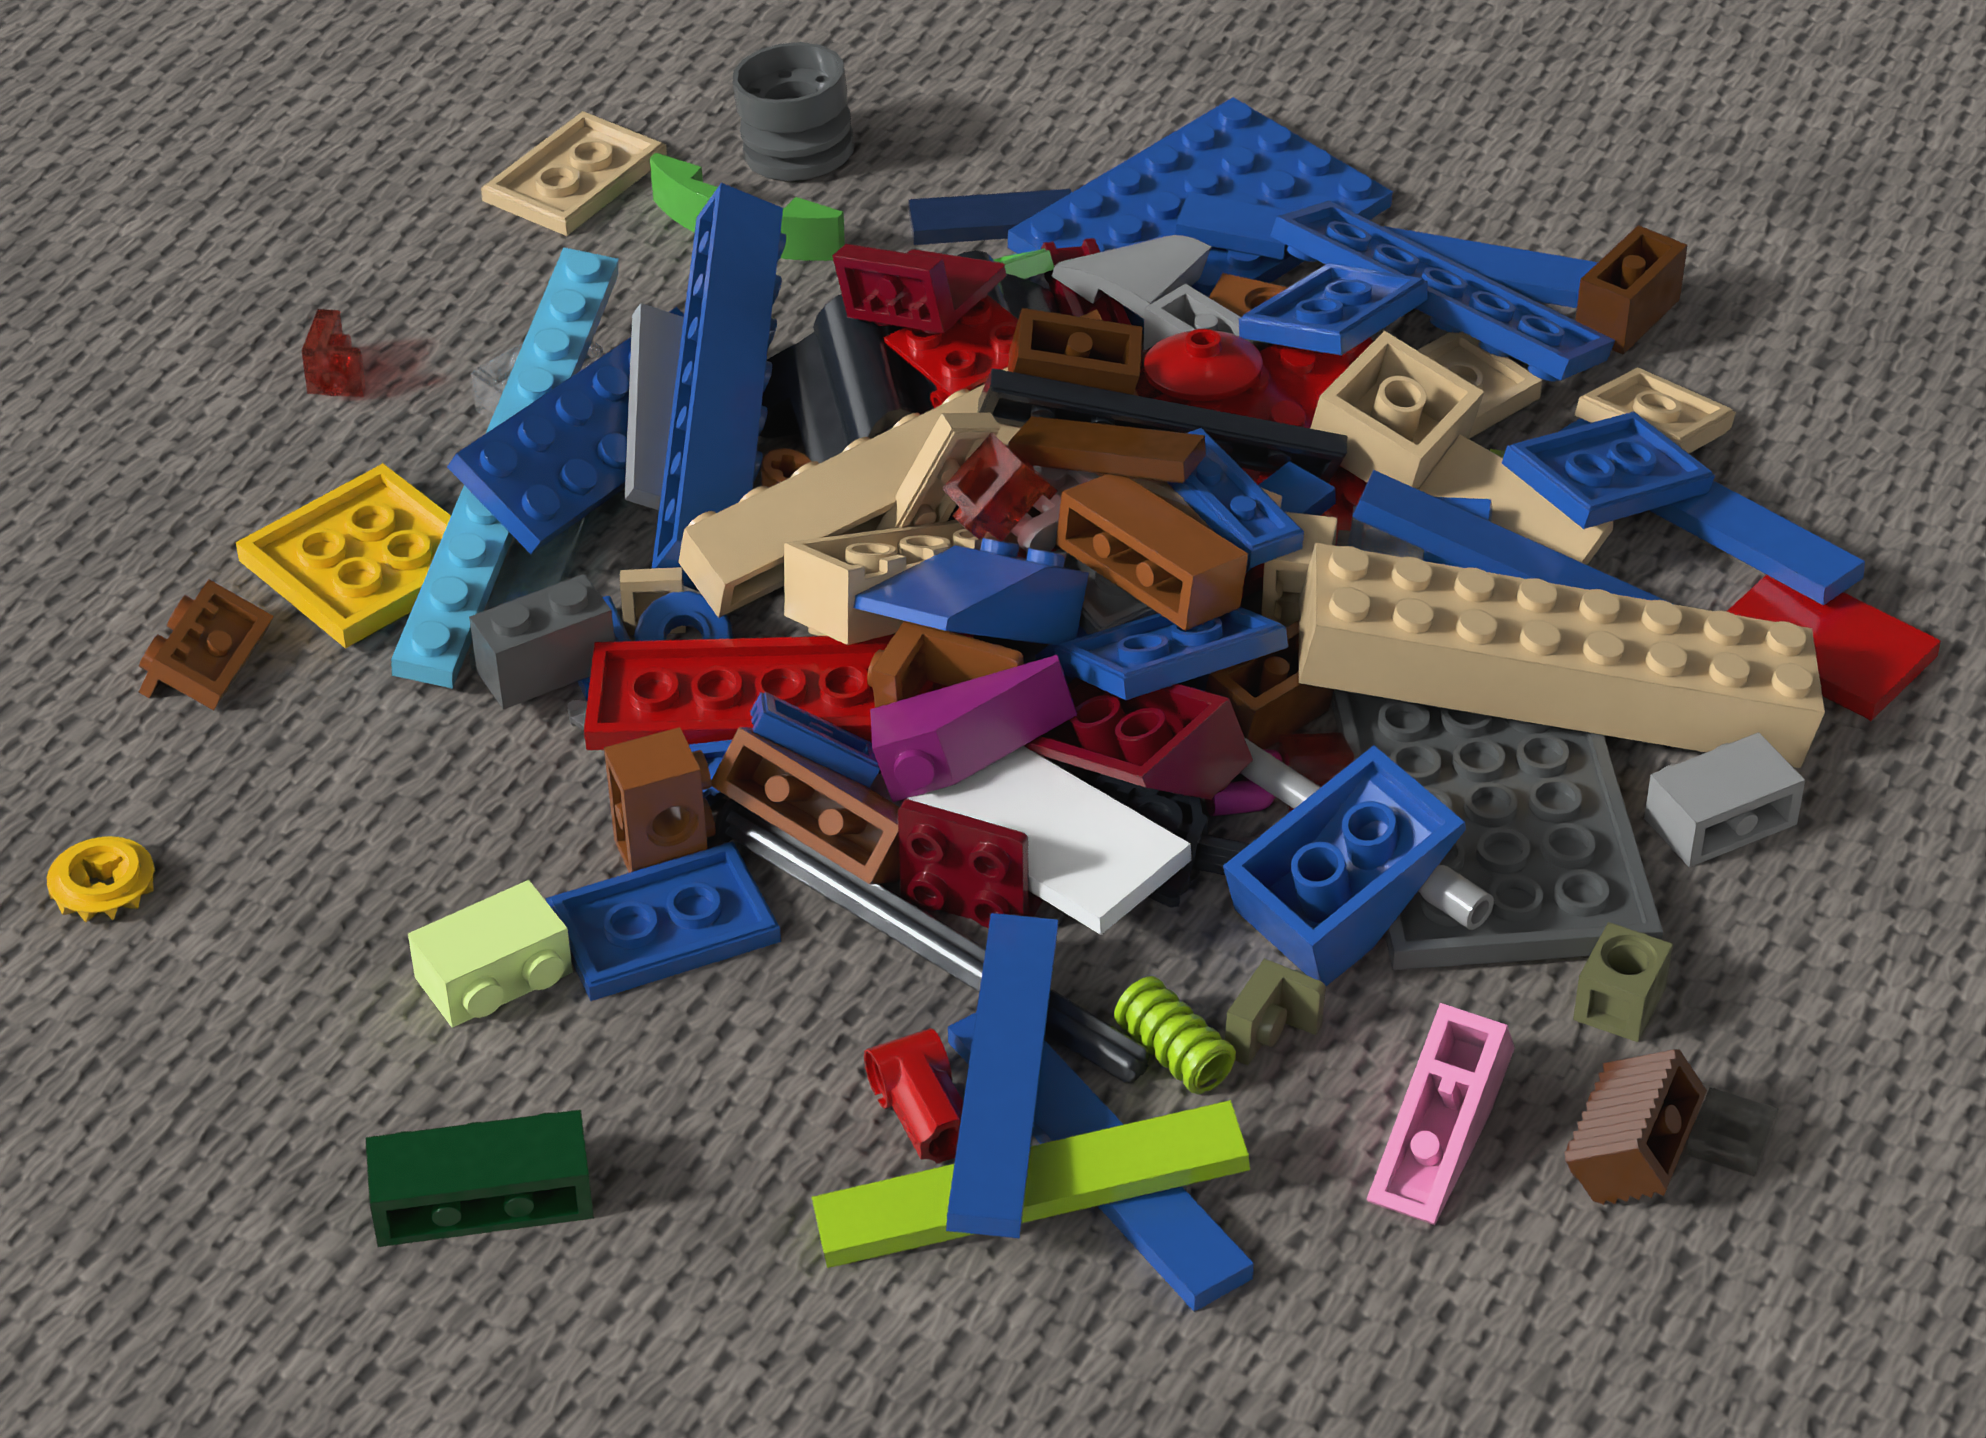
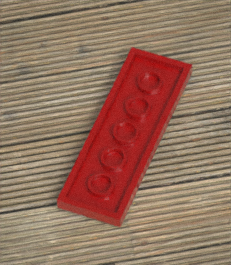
(715, 682)

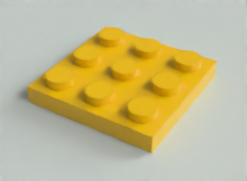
(351, 554)

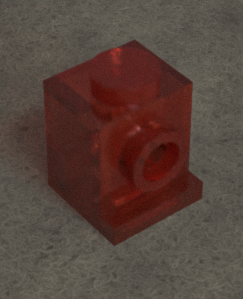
(995, 489)

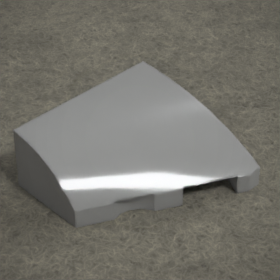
(1136, 272)

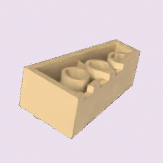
(830, 571)

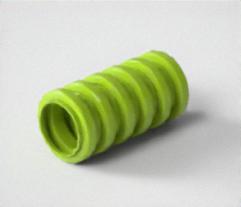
(1174, 1034)

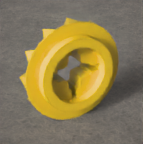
(100, 858)

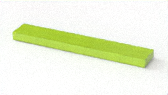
(1060, 1180)

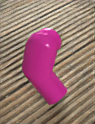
(1241, 796)

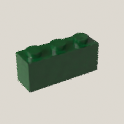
(478, 1178)

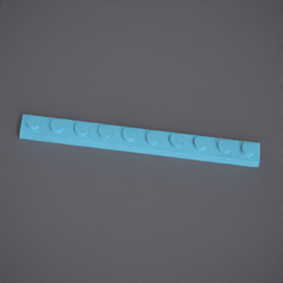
(474, 540)

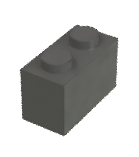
(540, 640)

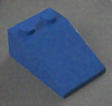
(986, 593)
(1342, 865)

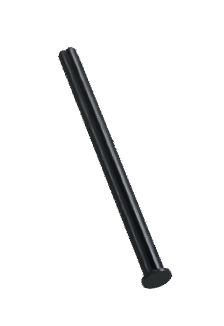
(925, 936)

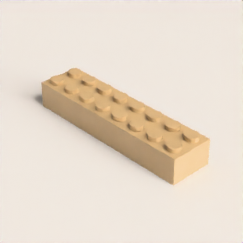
(1555, 654)

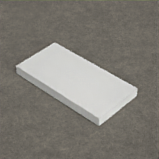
(1082, 844)

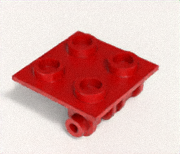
(962, 354)

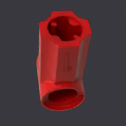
(918, 1085)

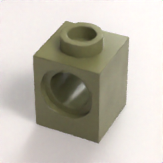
(1622, 981)

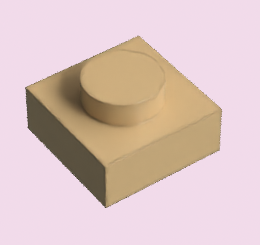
(644, 586)

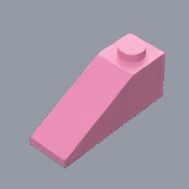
(1442, 1113)

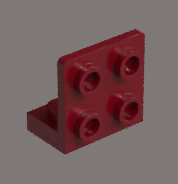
(912, 287)
(962, 864)

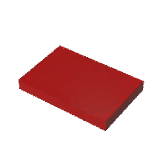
(1859, 650)

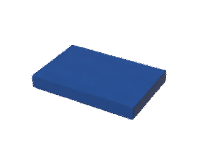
(1333, 309)
(1608, 469)
(1159, 654)
(664, 920)

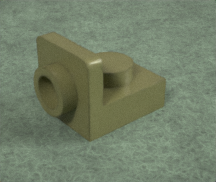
(1268, 1002)

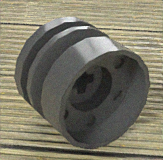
(793, 111)

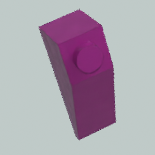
(967, 726)

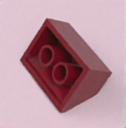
(1160, 740)

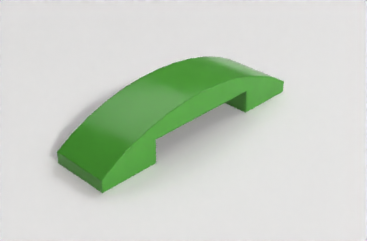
(810, 228)

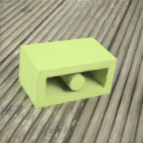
(490, 953)

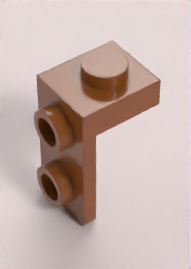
(933, 655)

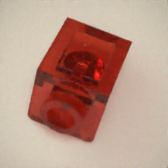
(330, 360)
(1315, 755)

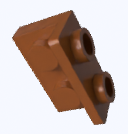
(207, 645)

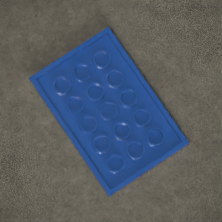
(1220, 154)

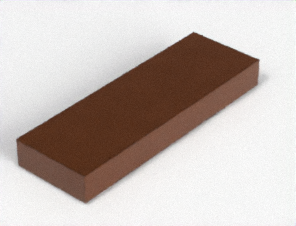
(1109, 449)

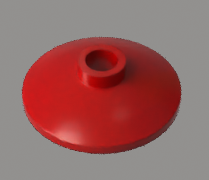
(1203, 365)

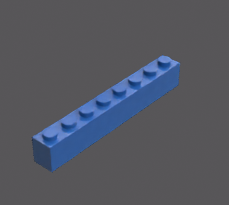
(720, 365)

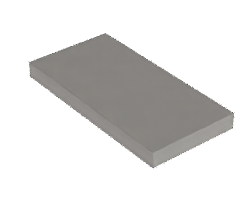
(651, 394)

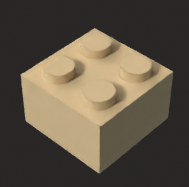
(1397, 411)

